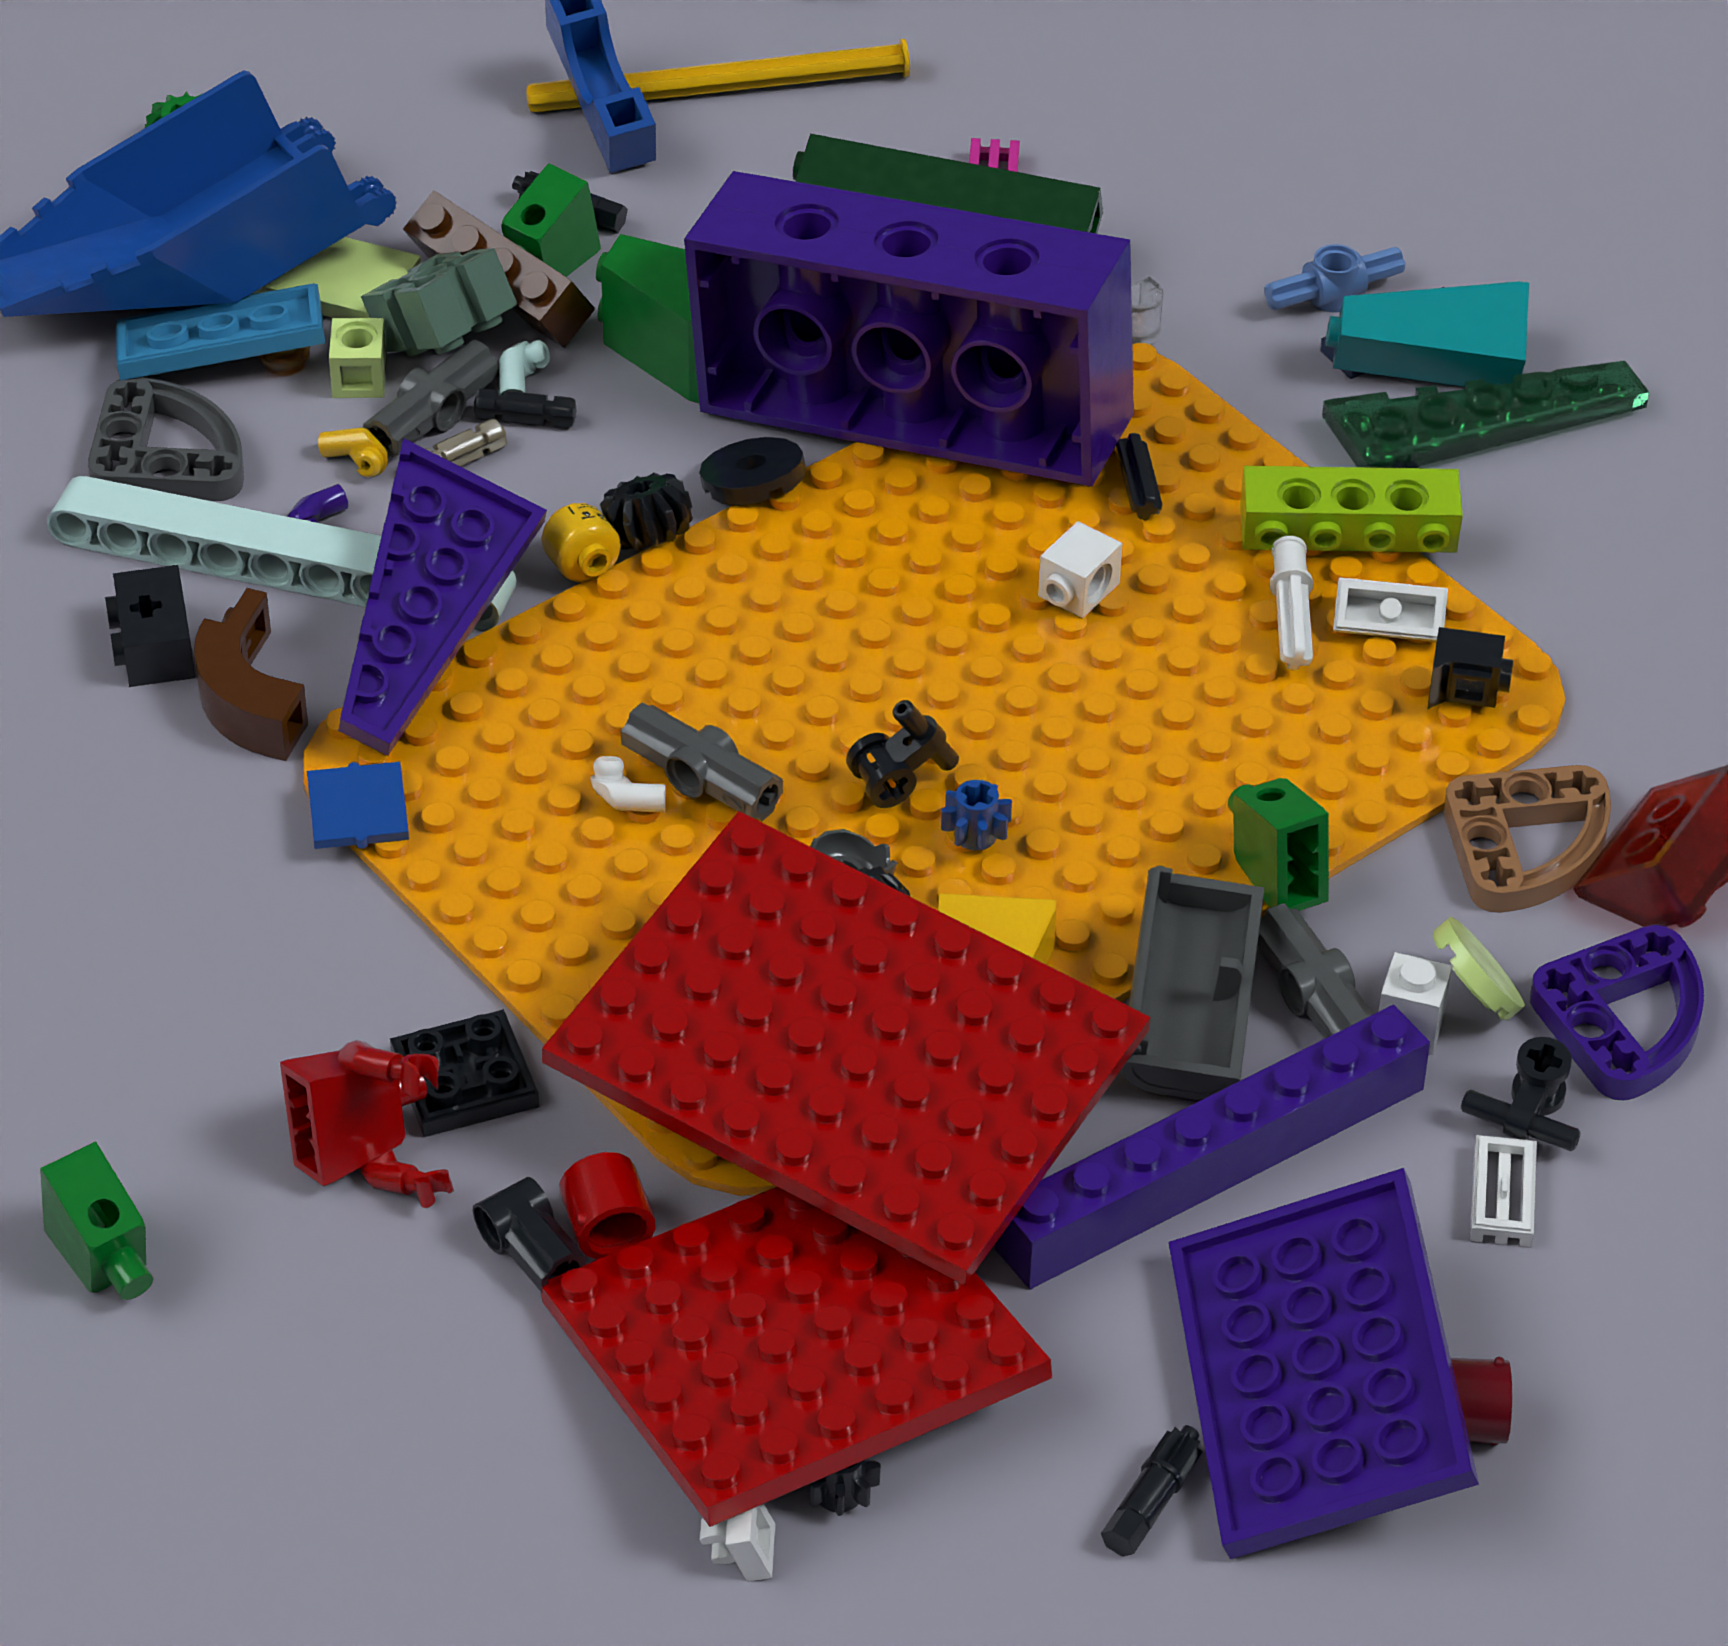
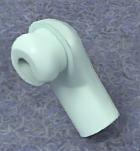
(519, 363)

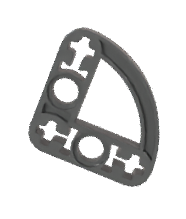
(141, 462)

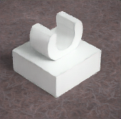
(743, 1540)

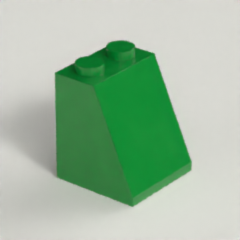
(649, 310)

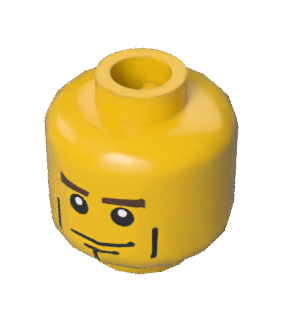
(580, 542)

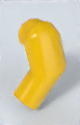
(359, 445)

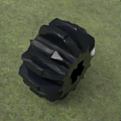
(648, 510)

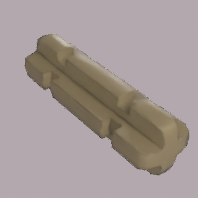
(469, 445)

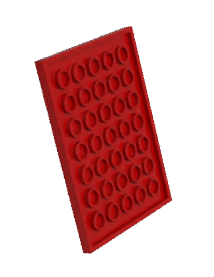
(848, 1045)

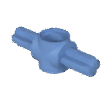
(1332, 275)

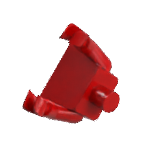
(350, 1116)

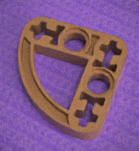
(1492, 820)

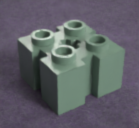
(441, 301)

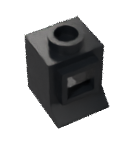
(1469, 668)

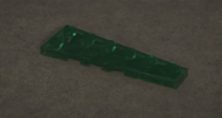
(1481, 415)

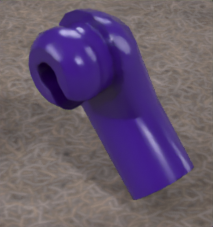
(320, 504)

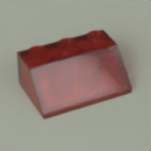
(1665, 854)

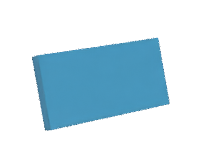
(219, 332)

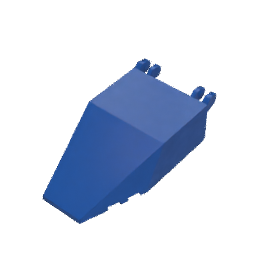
(188, 212)

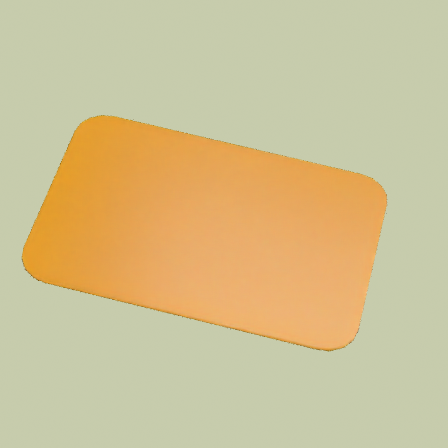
(923, 587)

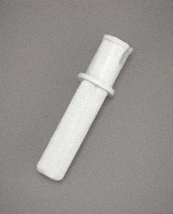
(1292, 587)

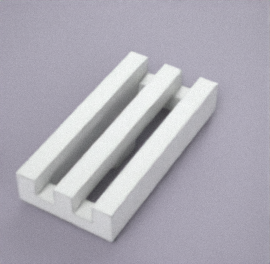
(1501, 1226)

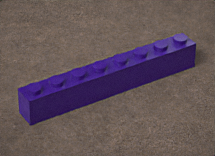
(1214, 1145)

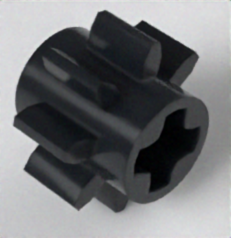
(846, 1488)

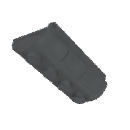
(1193, 983)

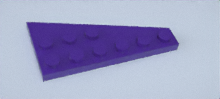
(434, 575)

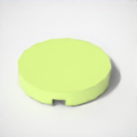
(1479, 969)

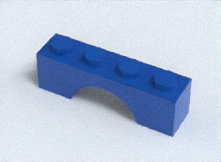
(612, 109)

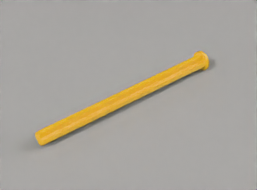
(739, 75)

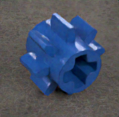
(976, 814)

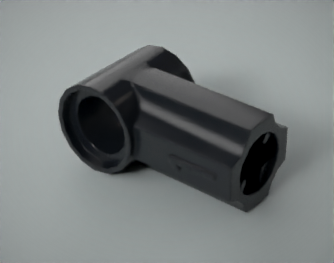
(525, 1227)

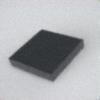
(478, 1073)

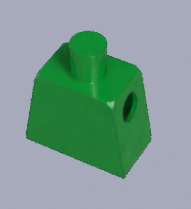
(555, 220)
(1282, 842)
(95, 1223)

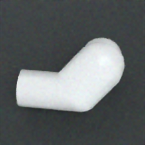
(621, 792)

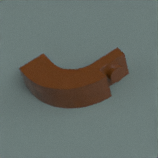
(239, 701)

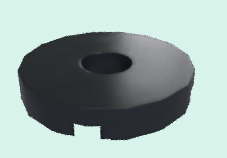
(751, 469)

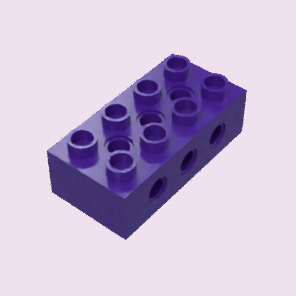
(912, 326)

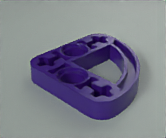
(1589, 999)

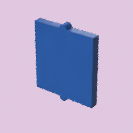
(357, 805)

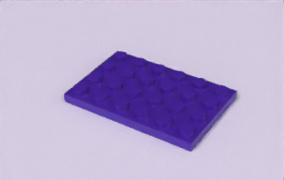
(1320, 1364)

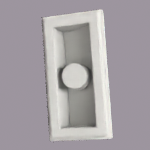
(1389, 609)

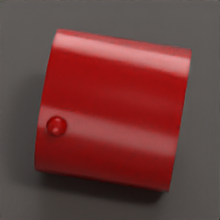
(606, 1204)

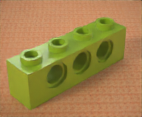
(1352, 508)

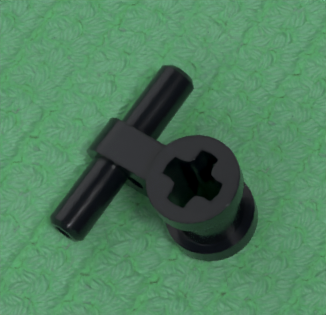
(900, 755)
(1535, 1092)

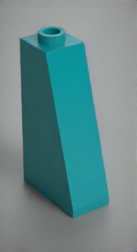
(1434, 333)

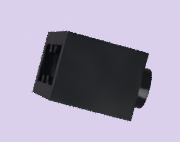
(152, 624)

